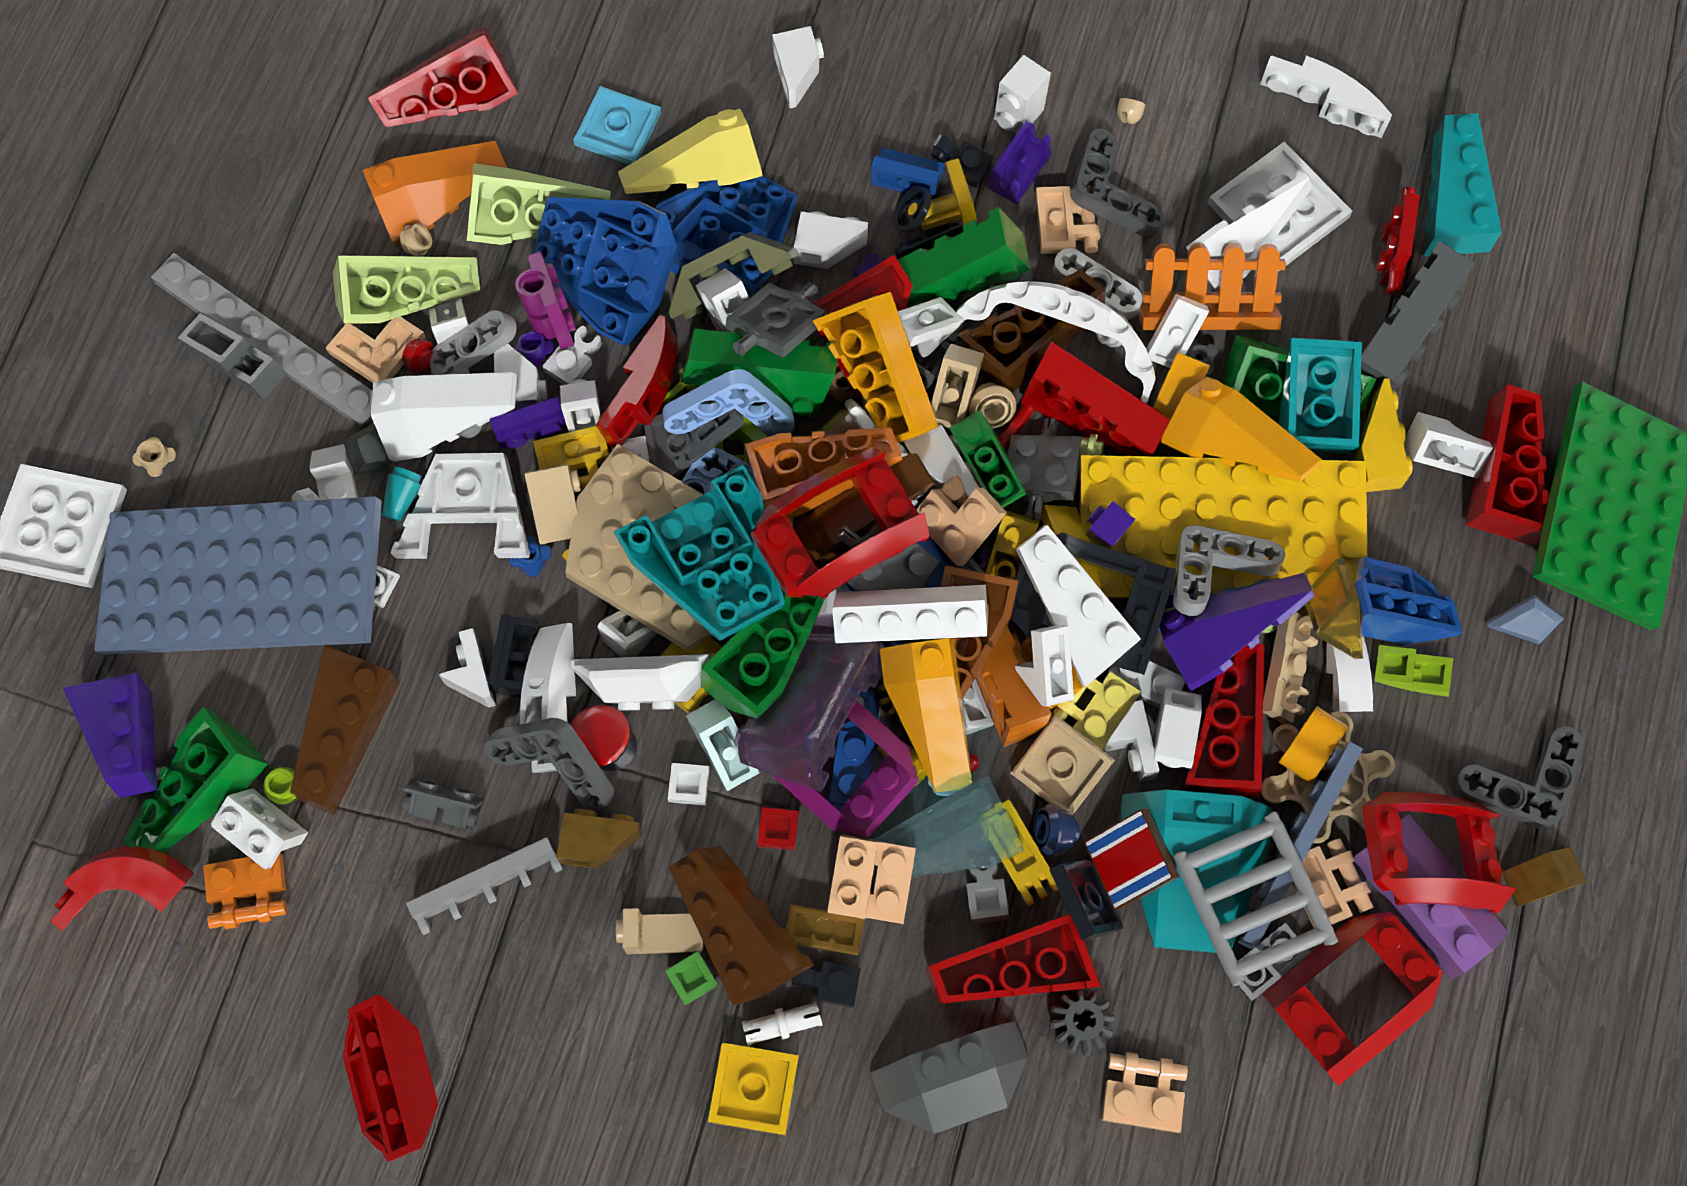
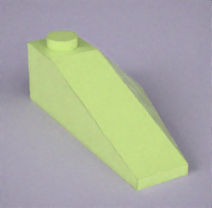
(511, 202)
(393, 286)

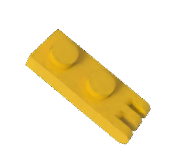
(1029, 866)

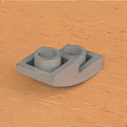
(1262, 979)

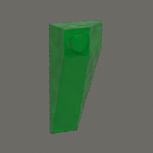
(1259, 373)
(761, 657)
(207, 768)

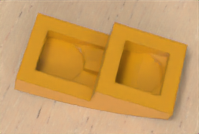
(1181, 377)

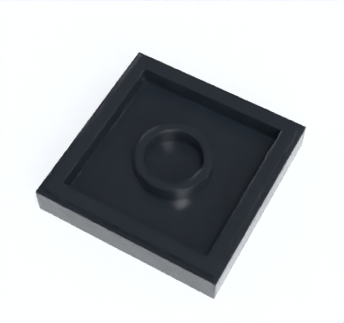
(1086, 899)

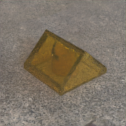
(1336, 610)

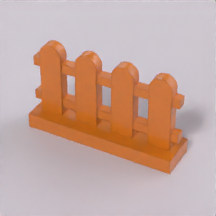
(1229, 306)

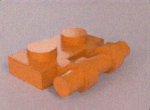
(239, 880)

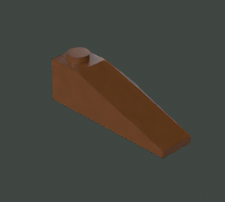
(820, 525)

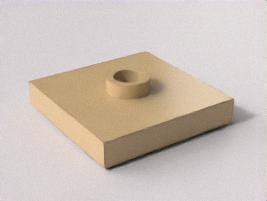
(1062, 766)

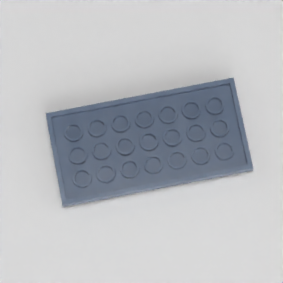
(239, 576)

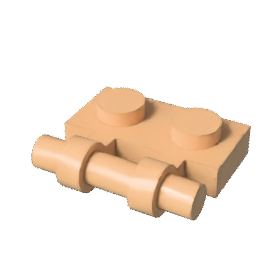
(1056, 222)
(1321, 876)
(1143, 1105)

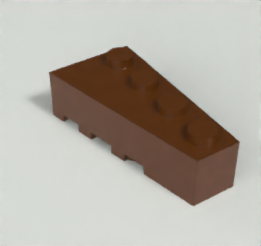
(1020, 337)
(340, 724)
(736, 926)

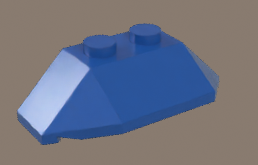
(1402, 604)

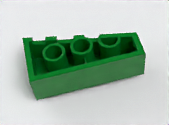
(968, 261)
(797, 378)

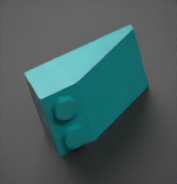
(1322, 394)

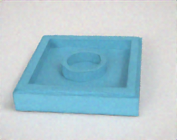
(617, 126)

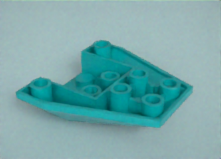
(707, 556)
(1189, 824)

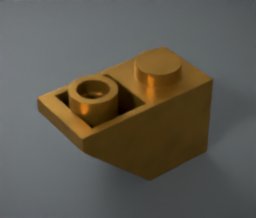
(594, 840)

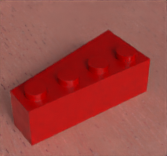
(1093, 405)
(1232, 732)
(1024, 963)

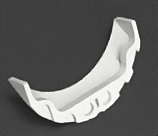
(1070, 307)

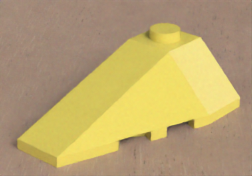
(708, 151)

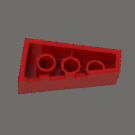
(1511, 490)

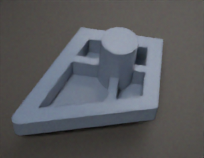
(1527, 620)

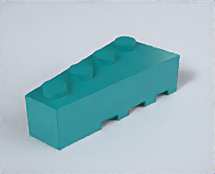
(1461, 189)

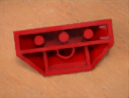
(388, 1078)

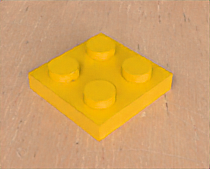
(753, 1089)

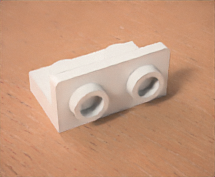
(257, 827)

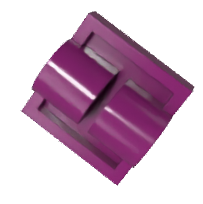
(545, 302)

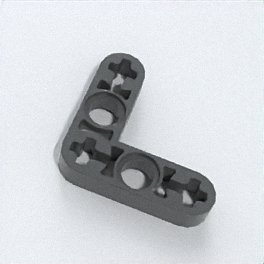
(1102, 193)
(560, 744)
(1539, 791)

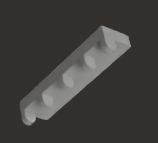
(482, 881)

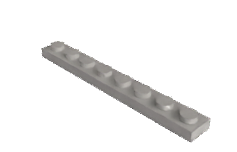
(293, 356)

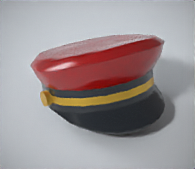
(606, 736)

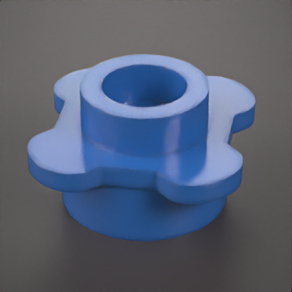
(536, 564)

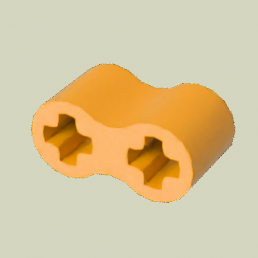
(1313, 744)

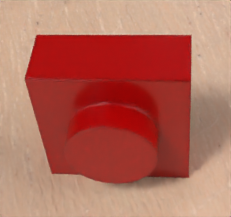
(778, 828)

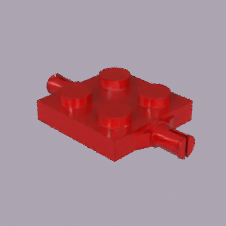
(1398, 240)

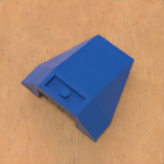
(719, 214)
(608, 260)

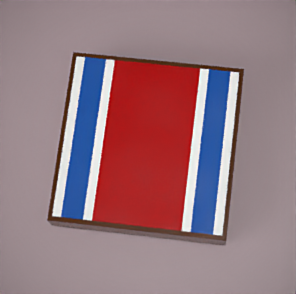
(1131, 859)

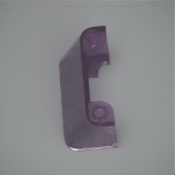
(803, 722)

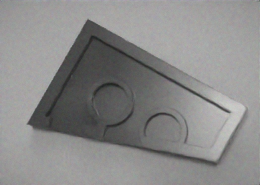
(678, 451)

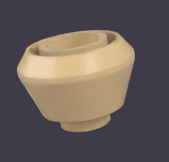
(994, 402)

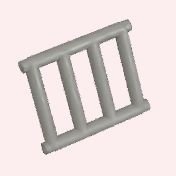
(1220, 934)

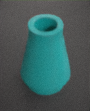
(400, 492)

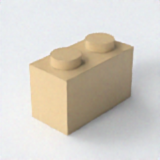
(955, 385)
(553, 501)

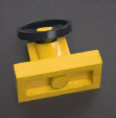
(939, 210)

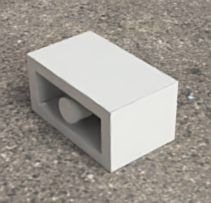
(1021, 94)

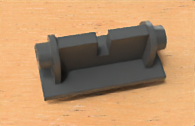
(429, 797)

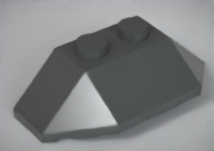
(954, 1079)

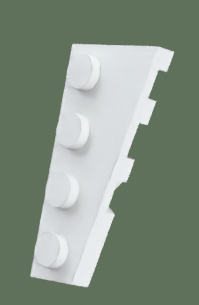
(1073, 599)

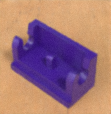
(1020, 164)

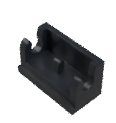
(511, 654)

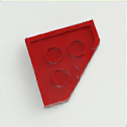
(880, 279)

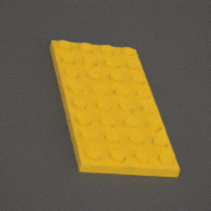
(1309, 519)

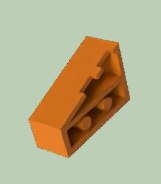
(1009, 700)

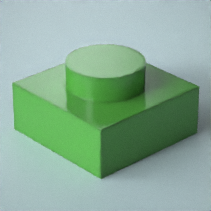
(691, 978)

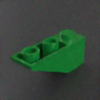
(988, 459)

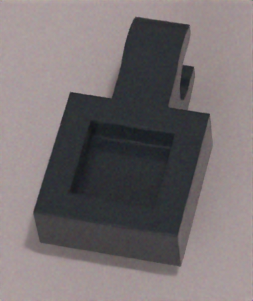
(972, 160)
(835, 983)

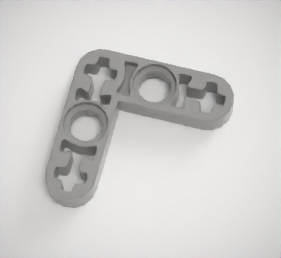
(486, 344)
(1212, 554)

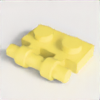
(1105, 710)

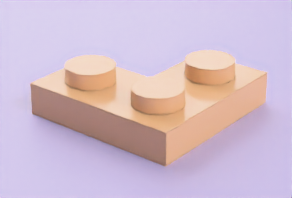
(375, 358)
(961, 530)

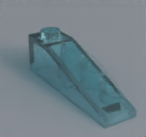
(958, 832)

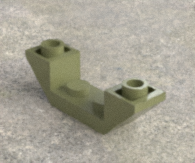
(765, 252)

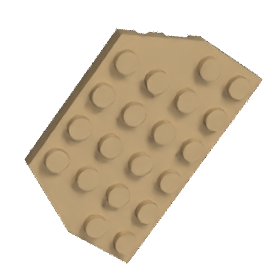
(615, 496)

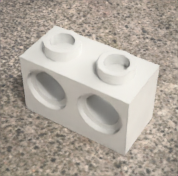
(722, 296)

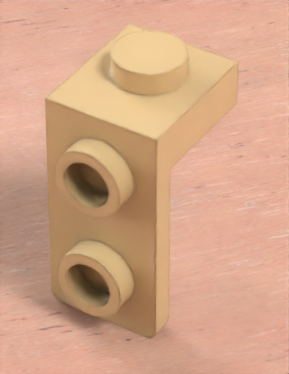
(657, 933)

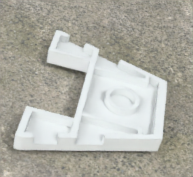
(466, 491)

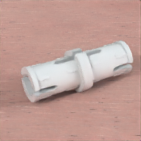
(782, 1023)

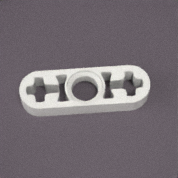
(1122, 287)

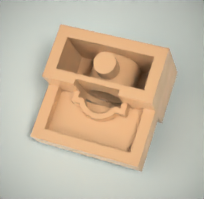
(854, 874)

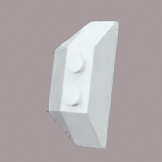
(643, 679)

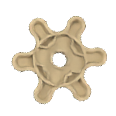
(1354, 792)

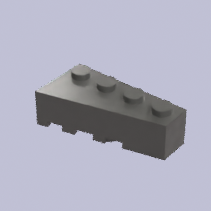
(1416, 316)

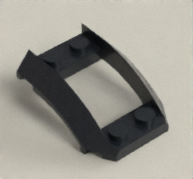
(1144, 605)

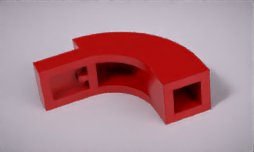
(133, 869)

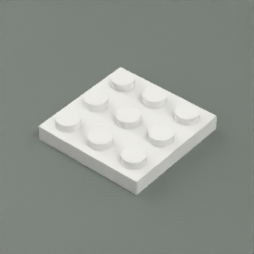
(1311, 221)
(57, 525)

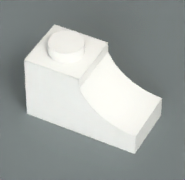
(1445, 446)

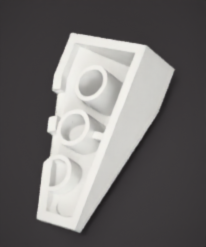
(1255, 224)

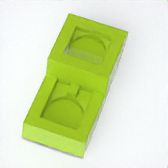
(1413, 671)

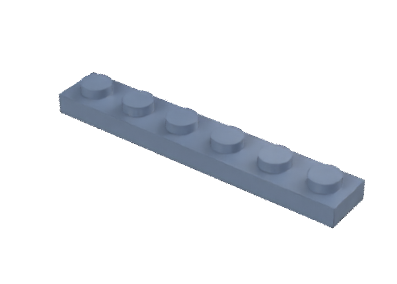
(1306, 829)

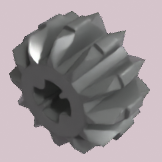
(1089, 1034)

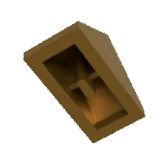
(1544, 876)

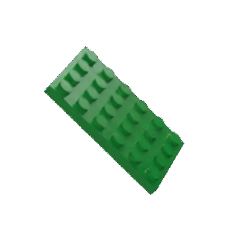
(1614, 507)

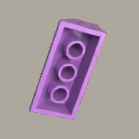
(1449, 933)

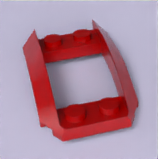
(885, 500)
(1476, 838)
(1317, 1028)

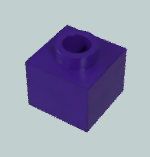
(1108, 525)

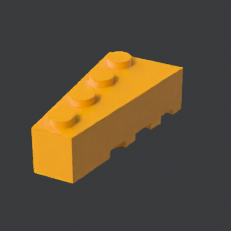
(880, 365)

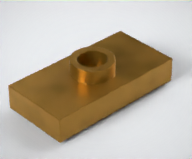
(824, 930)

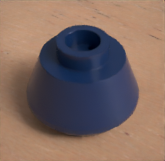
(1054, 829)

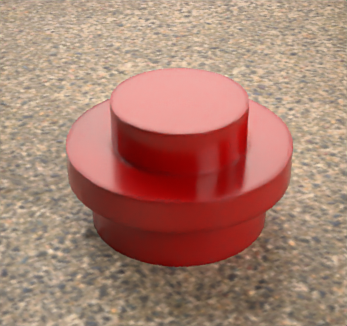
(417, 355)

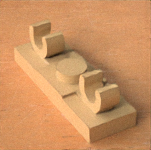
(1288, 669)

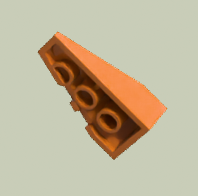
(426, 184)
(786, 461)

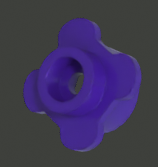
(534, 347)

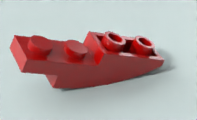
(650, 377)

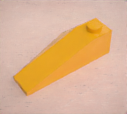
(1228, 426)
(928, 700)

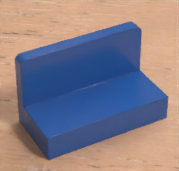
(903, 171)

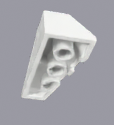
(429, 409)

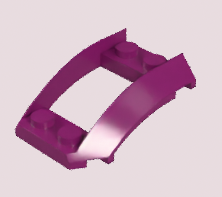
(879, 792)

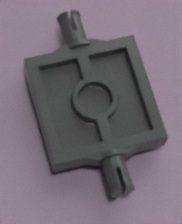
(775, 319)
(1045, 466)
(902, 571)

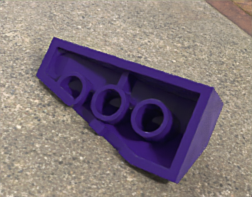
(1230, 621)

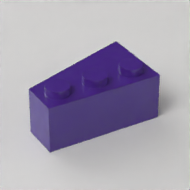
(119, 730)

